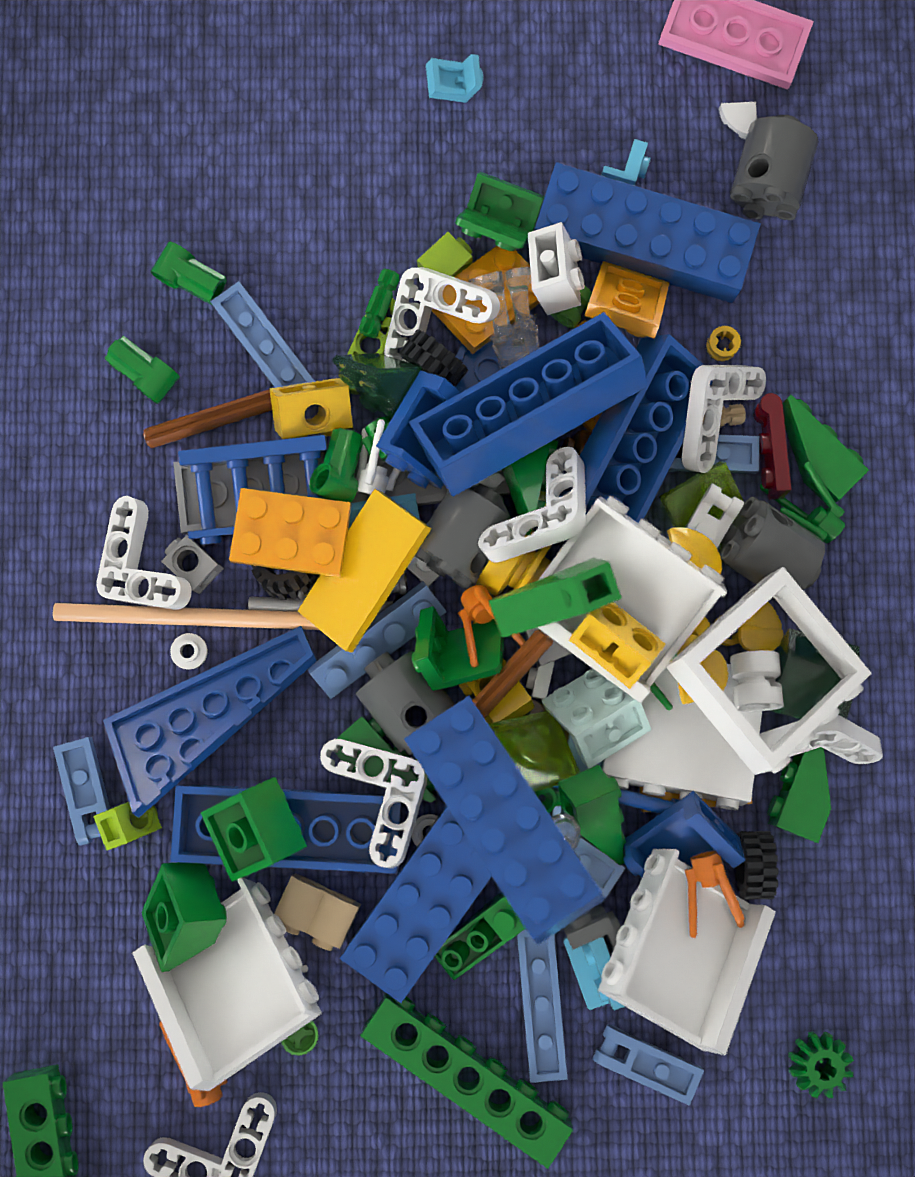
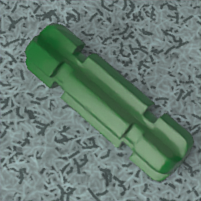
(379, 303)

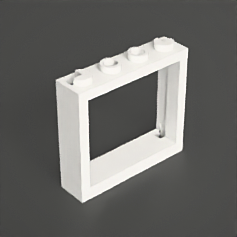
(720, 709)

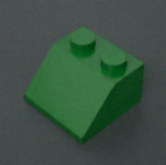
(253, 829)
(182, 913)

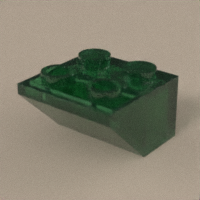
(377, 379)
(805, 675)

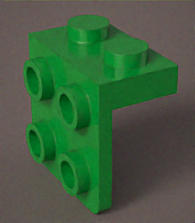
(500, 212)
(444, 653)

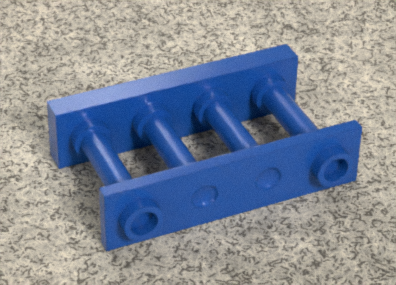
(237, 460)

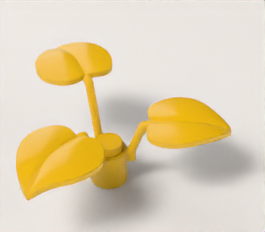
(758, 633)

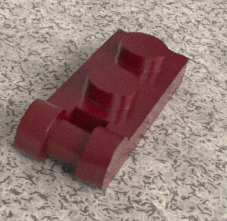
(773, 445)

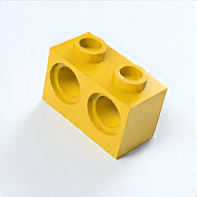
(617, 643)

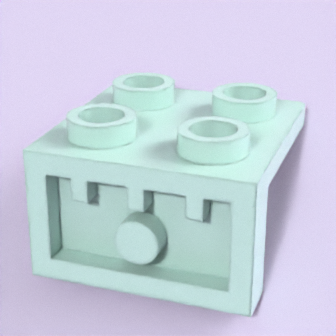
(597, 716)

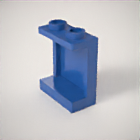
(399, 439)
(687, 827)

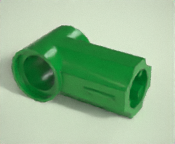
(180, 269)
(149, 374)
(335, 476)

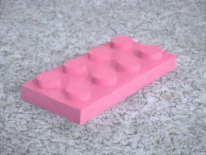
(739, 37)

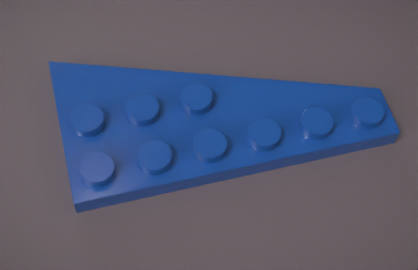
(182, 726)

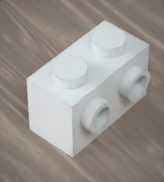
(554, 268)

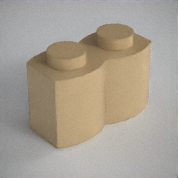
(316, 911)

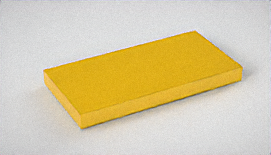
(375, 557)

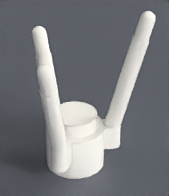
(370, 475)

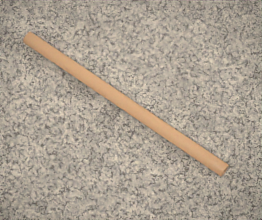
(183, 616)

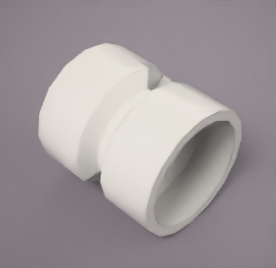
(756, 681)

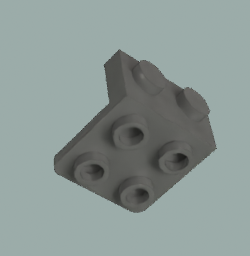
(592, 926)

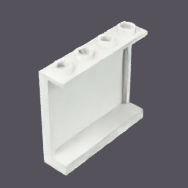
(653, 578)
(684, 752)
(679, 980)
(233, 995)

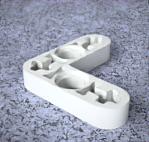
(432, 297)
(707, 400)
(557, 521)
(125, 568)
(838, 737)
(395, 793)
(215, 1165)

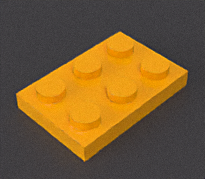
(628, 299)
(477, 335)
(290, 532)

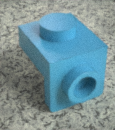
(454, 79)
(635, 167)

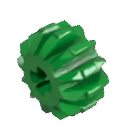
(827, 1077)

